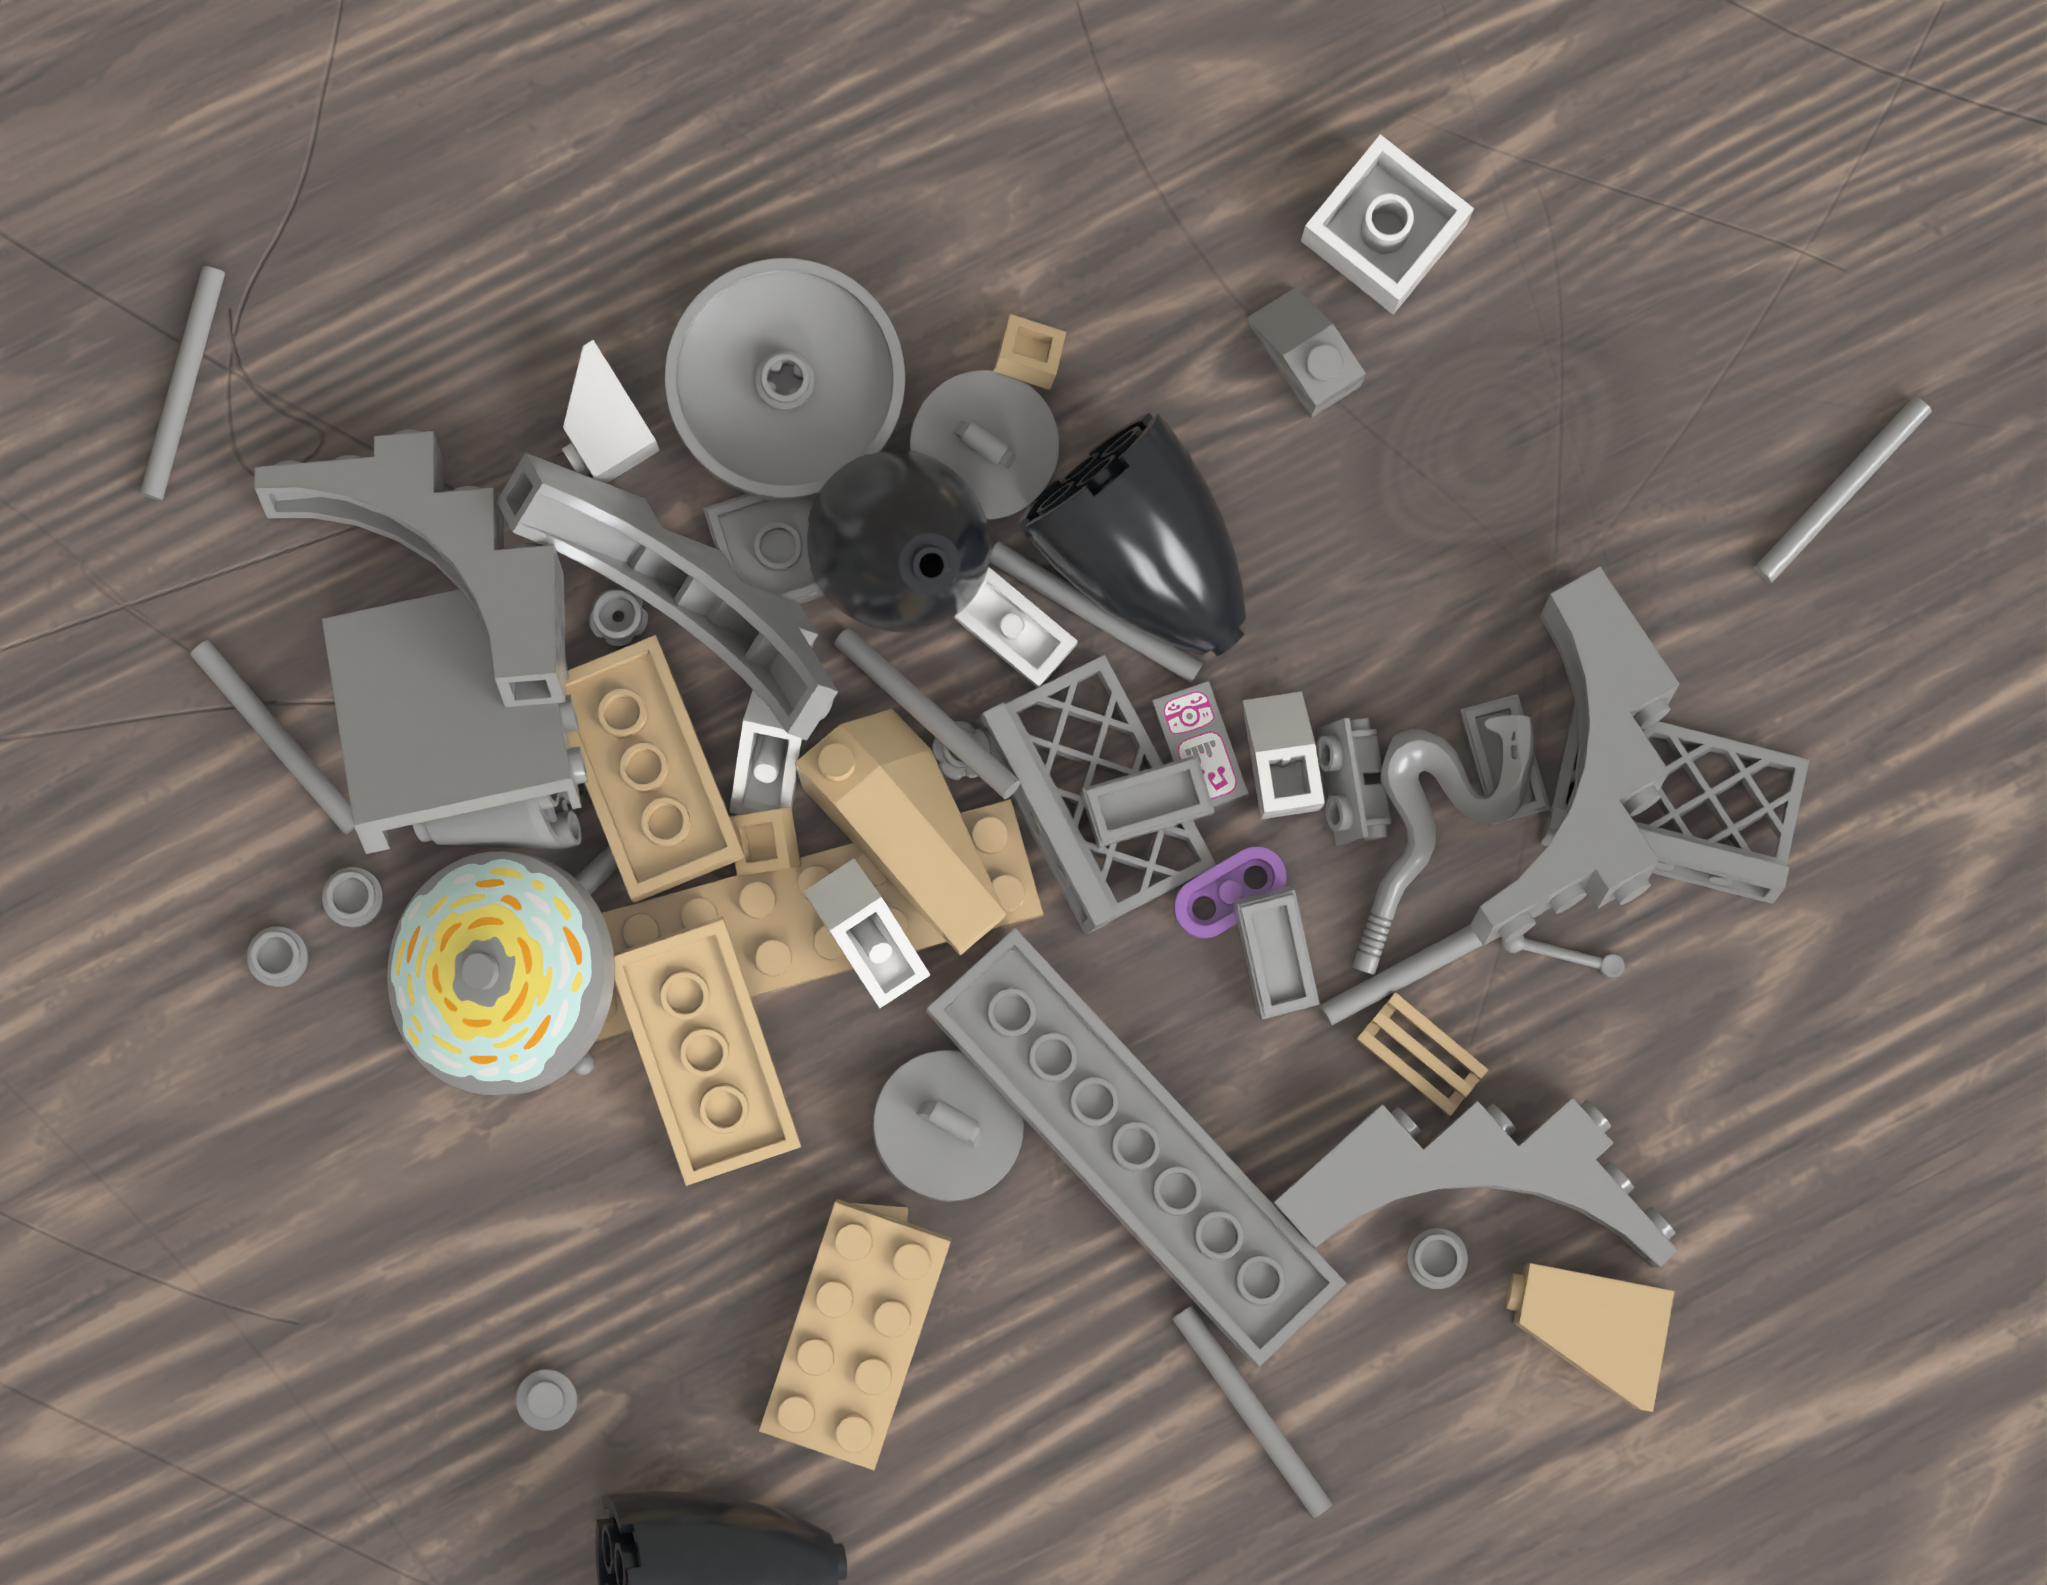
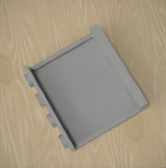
(428, 721)

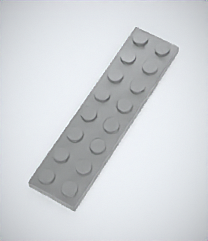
(1135, 1148)

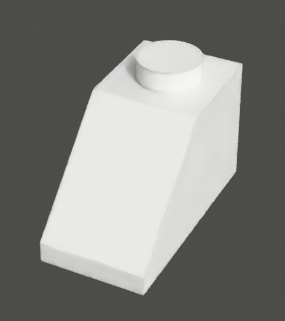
(603, 422)
(765, 762)
(867, 932)

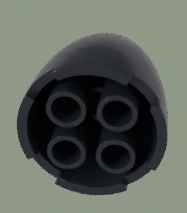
(1144, 539)
(898, 541)
(710, 1542)

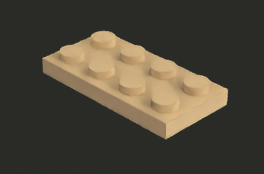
(648, 771)
(704, 1051)
(855, 1334)

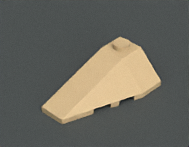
(898, 810)

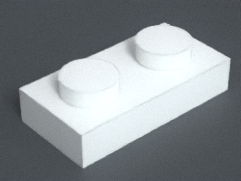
(1016, 629)

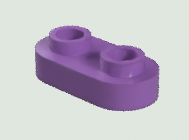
(1222, 886)

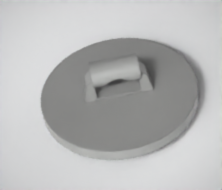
(992, 436)
(945, 1128)

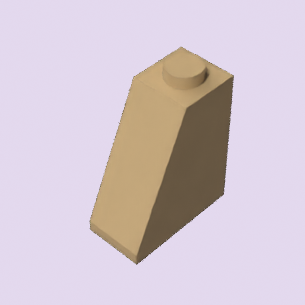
(1597, 1325)

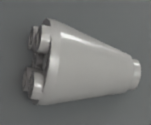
(526, 824)

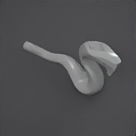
(1405, 759)

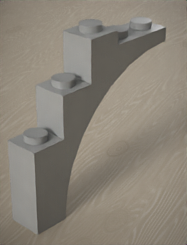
(457, 530)
(690, 582)
(1617, 692)
(1554, 1162)

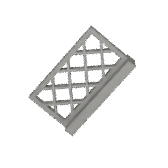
(1044, 804)
(1698, 859)

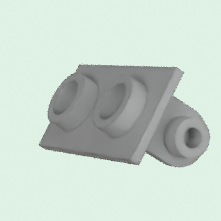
(1345, 754)

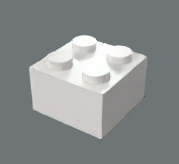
(1386, 224)

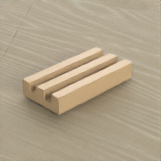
(1436, 1035)

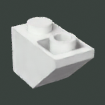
(1283, 755)

